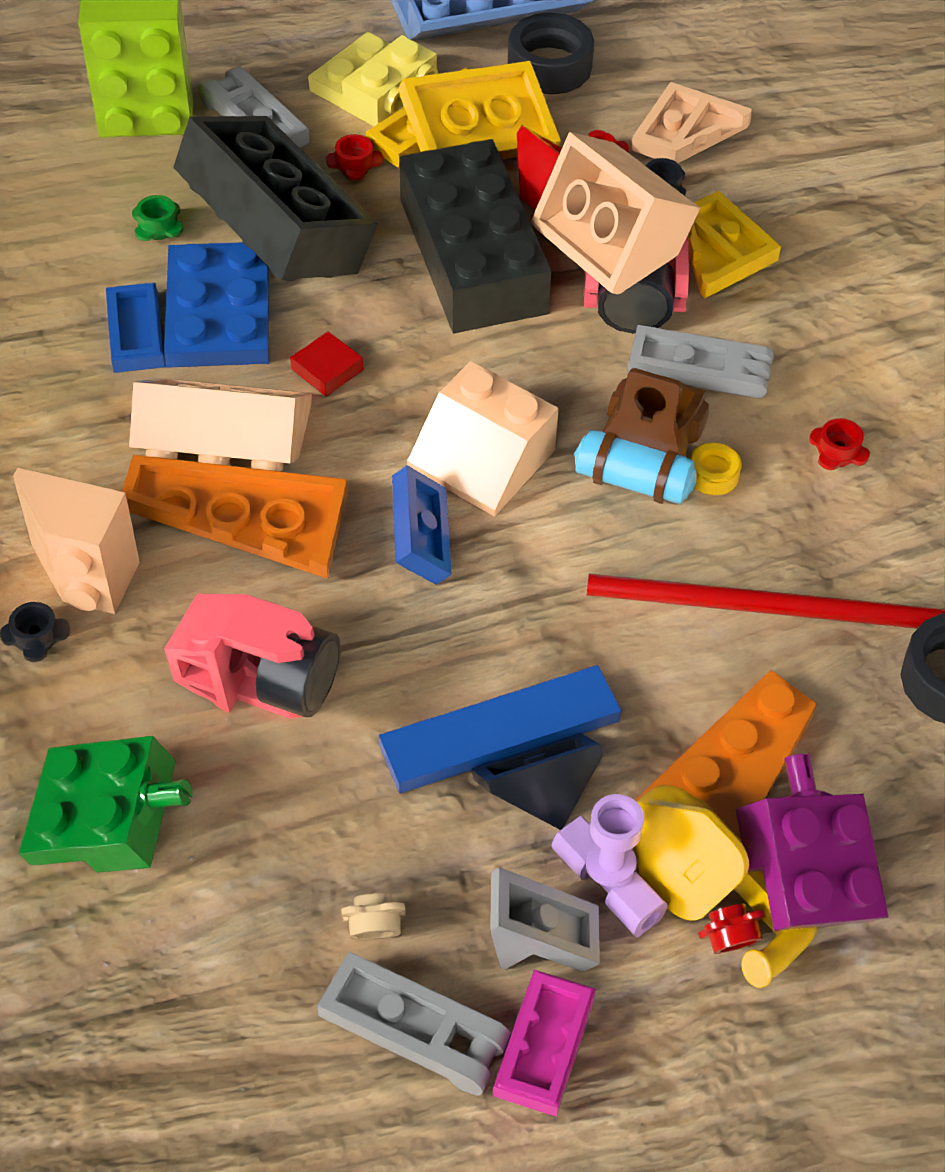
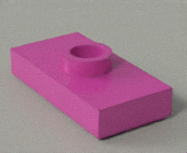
(544, 1043)

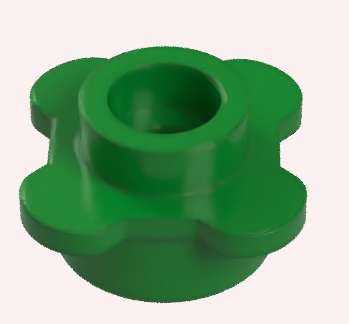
(157, 218)

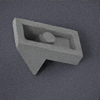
(541, 922)

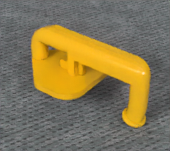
(699, 860)

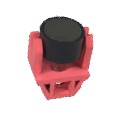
(647, 301)
(253, 654)

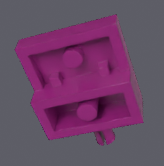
(813, 854)

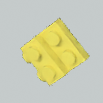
(368, 75)

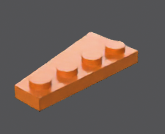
(250, 509)
(744, 749)

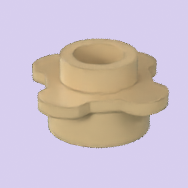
(374, 917)

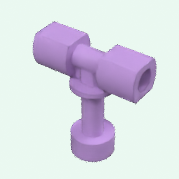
(606, 855)

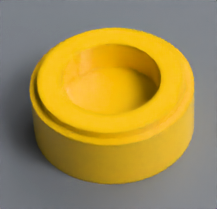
(716, 468)

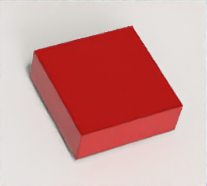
(327, 363)

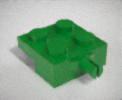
(102, 804)

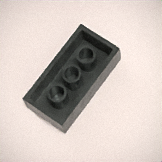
(274, 197)
(474, 236)

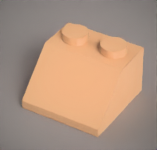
(485, 438)
(80, 538)

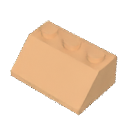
(612, 213)
(219, 422)

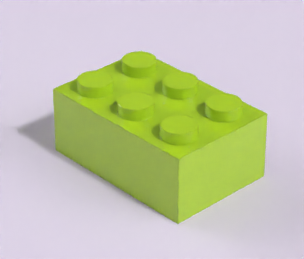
(137, 66)

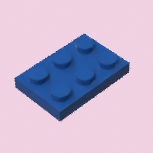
(216, 306)

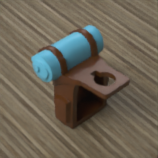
(647, 438)

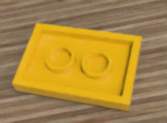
(477, 107)

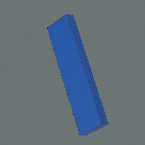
(498, 728)

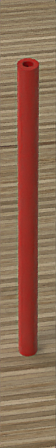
(759, 601)

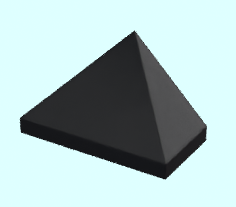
(545, 778)

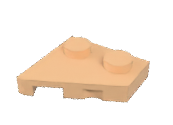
(687, 123)

